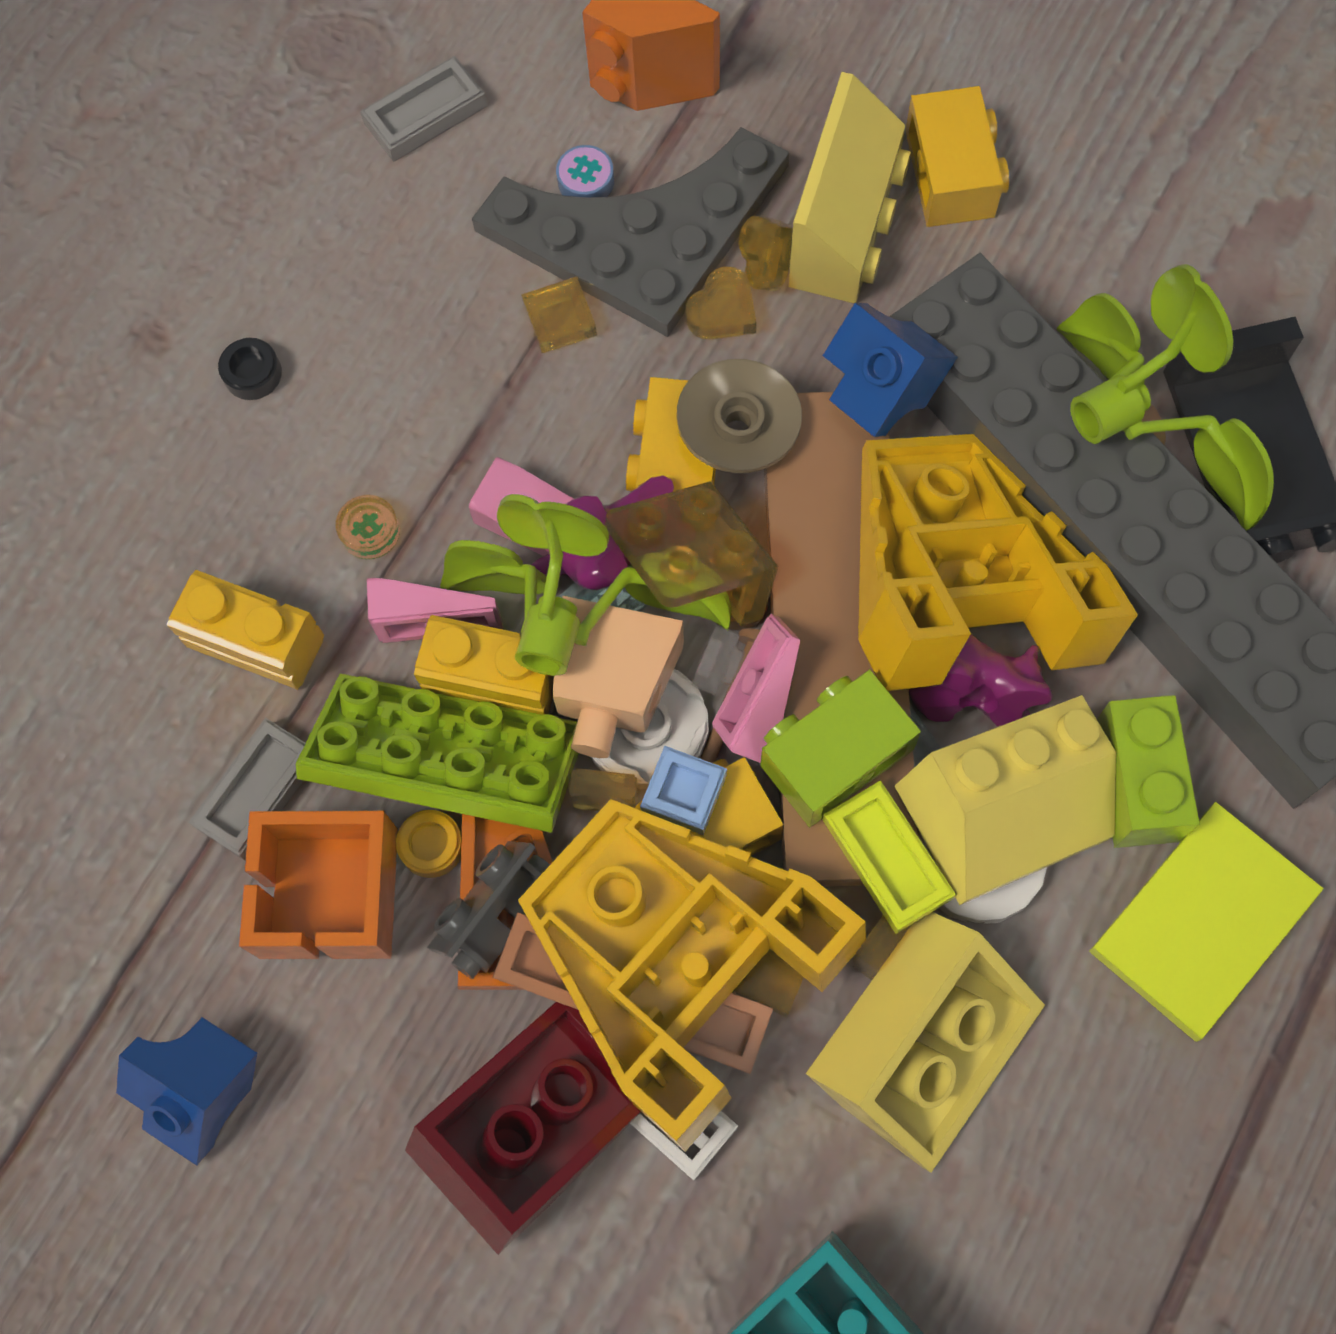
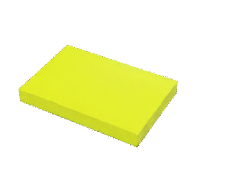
(1206, 921)

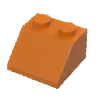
(652, 51)

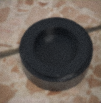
(250, 368)

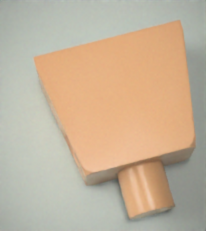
(616, 675)

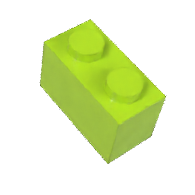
(838, 745)
(1152, 772)

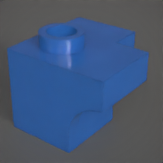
(886, 368)
(187, 1085)

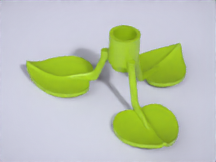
(1200, 329)
(552, 624)

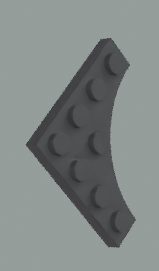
(642, 247)

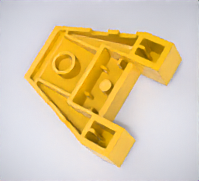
(963, 549)
(657, 937)

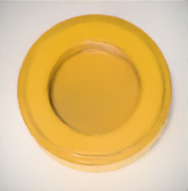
(429, 843)

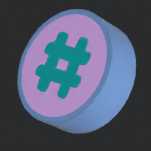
(585, 172)

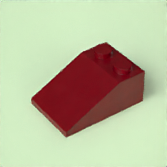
(523, 1126)

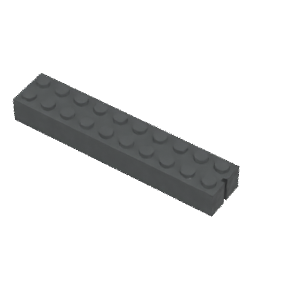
(1200, 584)

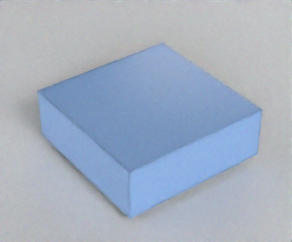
(684, 790)

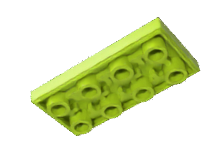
(441, 752)

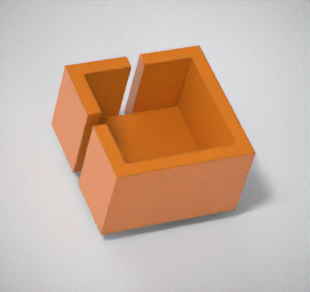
(329, 882)

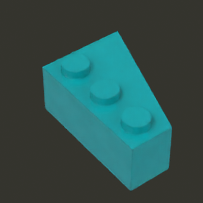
(827, 1296)

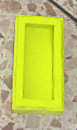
(888, 857)

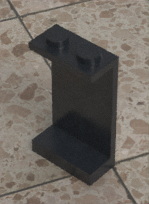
(1266, 397)

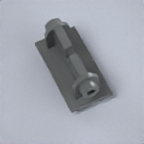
(472, 923)

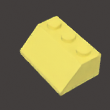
(848, 195)
(1015, 798)
(927, 1038)

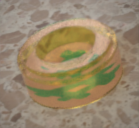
(367, 527)

